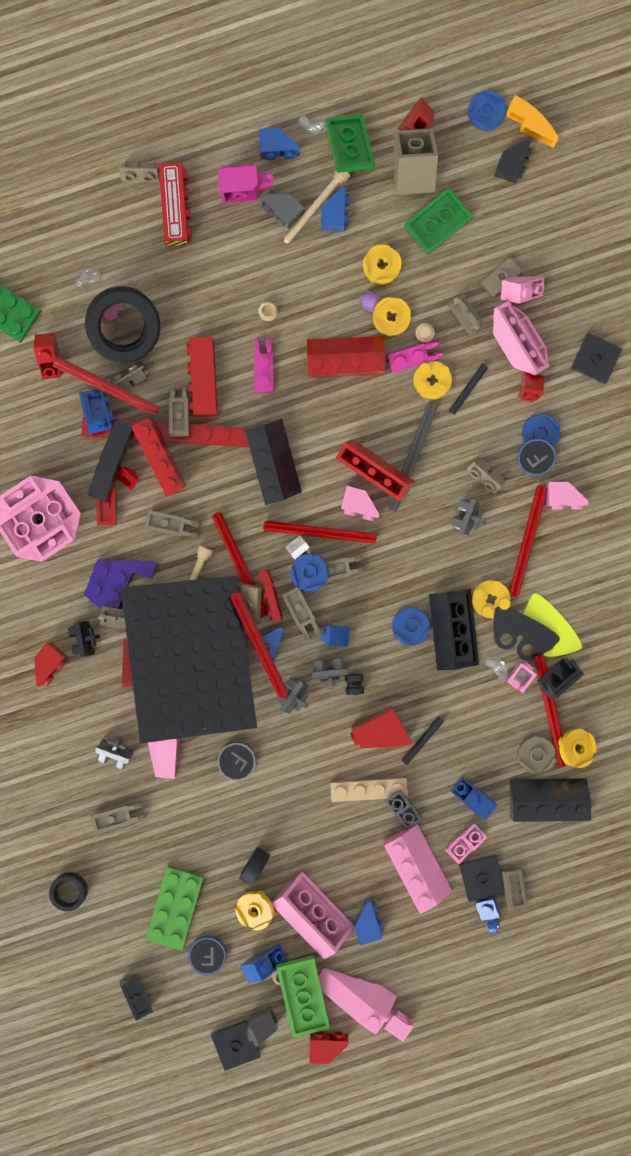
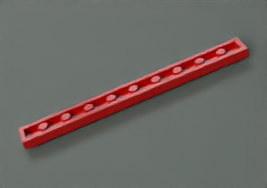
(197, 434)

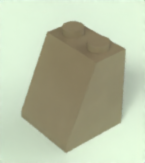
(415, 161)

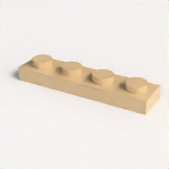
(367, 789)

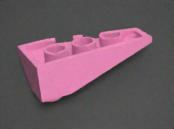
(164, 757)
(360, 999)

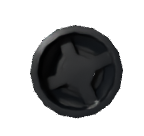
(354, 689)

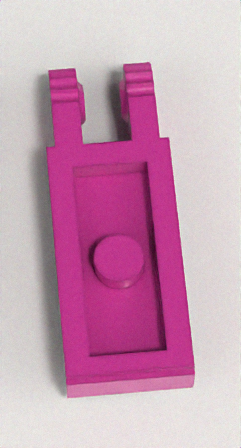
(413, 356)
(263, 368)

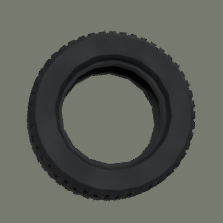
(131, 351)

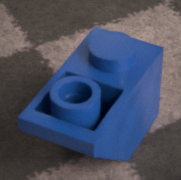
(276, 144)
(333, 212)
(336, 635)
(474, 798)
(366, 923)
(263, 964)

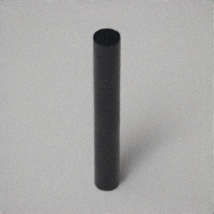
(468, 389)
(422, 741)

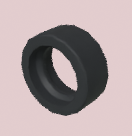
(254, 866)
(57, 902)

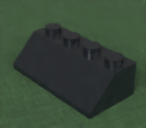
(273, 461)
(453, 629)
(549, 800)

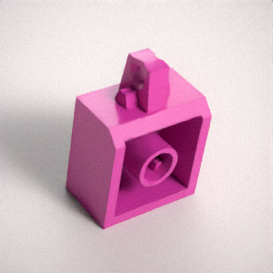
(242, 183)

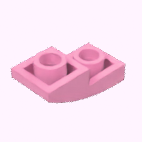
(467, 841)

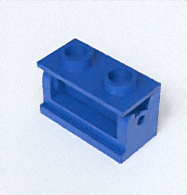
(95, 411)

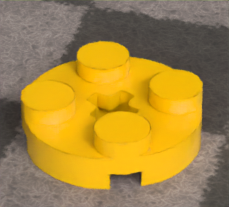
(389, 256)
(393, 306)
(423, 386)
(480, 596)
(567, 748)
(261, 903)

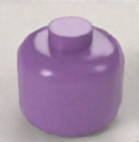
(369, 300)

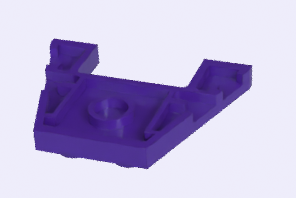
(111, 576)

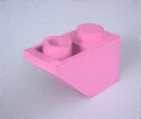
(522, 288)
(564, 494)
(359, 502)

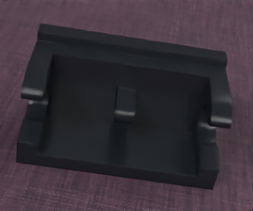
(560, 677)
(136, 997)

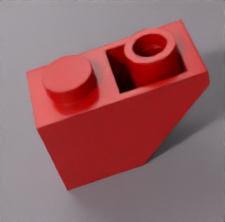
(419, 117)
(46, 351)
(531, 387)
(47, 662)
(326, 1046)

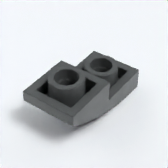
(403, 809)

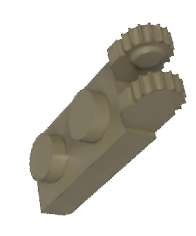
(178, 413)
(169, 524)
(340, 567)
(300, 611)
(116, 817)

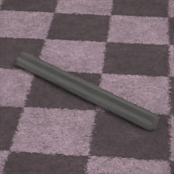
(415, 448)

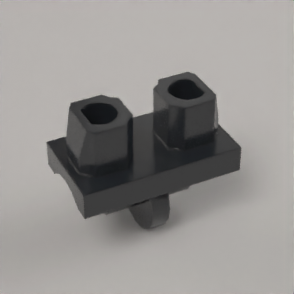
(85, 639)

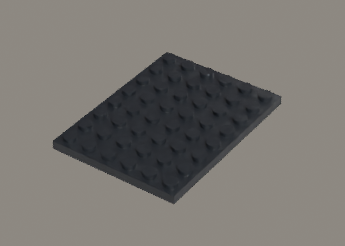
(187, 659)

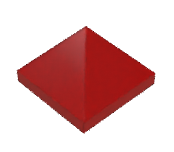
(128, 477)

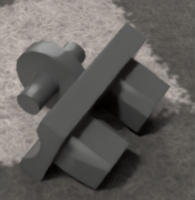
(470, 507)
(320, 671)
(296, 697)
(115, 750)

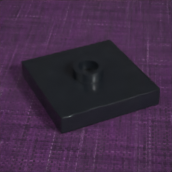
(596, 358)
(482, 878)
(234, 1046)

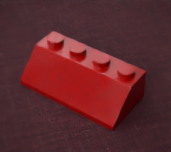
(345, 357)

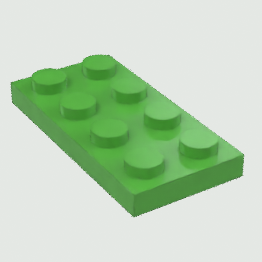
(174, 907)
(303, 996)

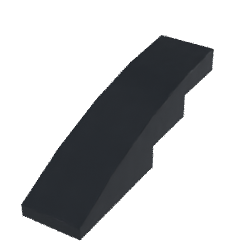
(110, 460)

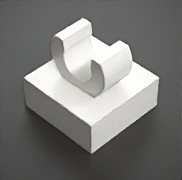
(297, 547)

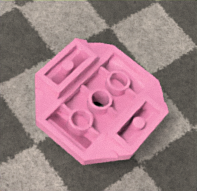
(19, 512)

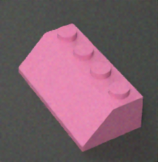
(418, 868)
(313, 915)

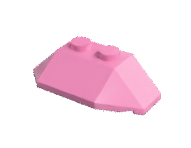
(519, 339)

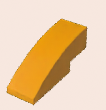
(532, 121)

